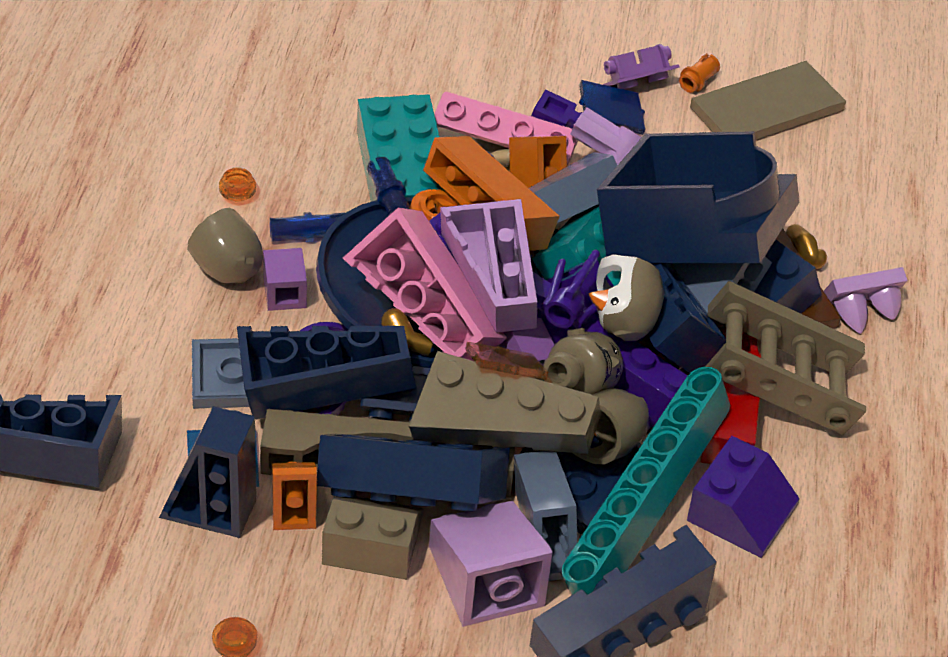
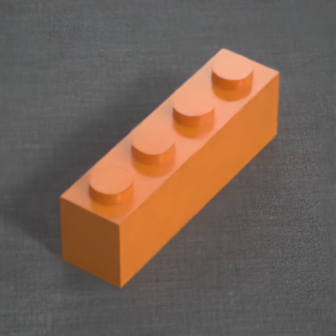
(477, 177)

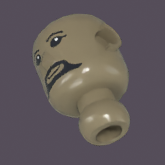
(585, 362)

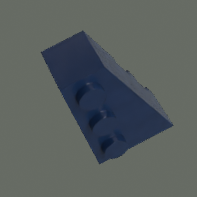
(683, 328)
(218, 477)

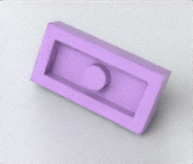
(879, 287)

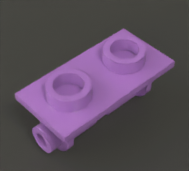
(652, 64)

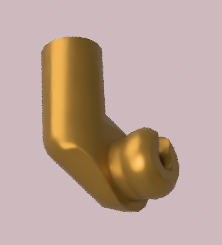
(806, 246)
(416, 341)

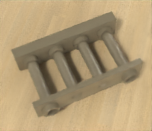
(797, 335)

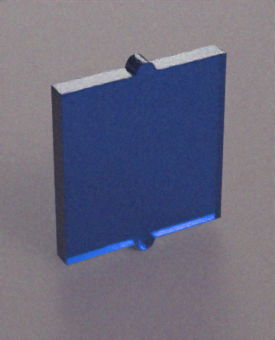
(613, 104)

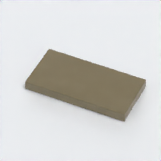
(769, 102)

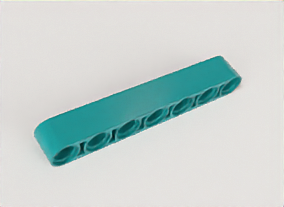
(649, 481)

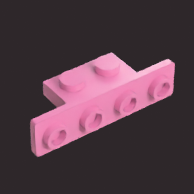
(494, 123)

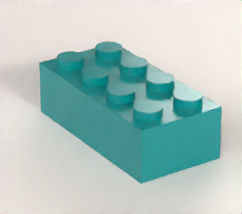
(402, 132)

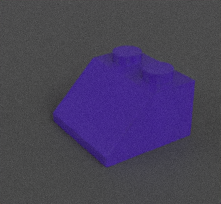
(743, 497)

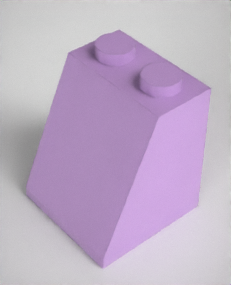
(491, 562)

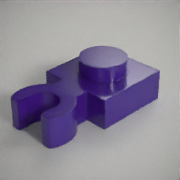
(556, 110)

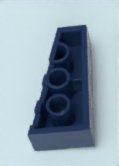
(322, 366)
(633, 606)

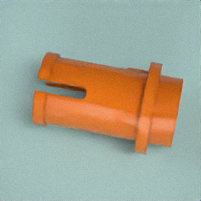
(694, 77)

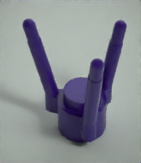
(565, 305)

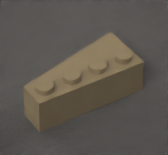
(501, 409)

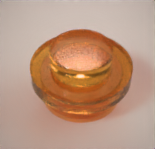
(237, 184)
(234, 637)

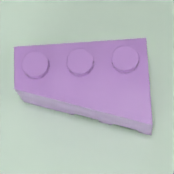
(495, 259)

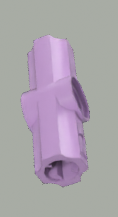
(603, 135)

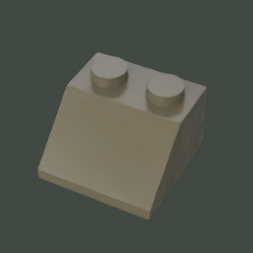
(370, 536)

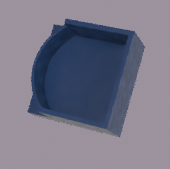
(696, 199)

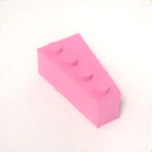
(424, 282)

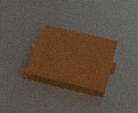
(506, 360)

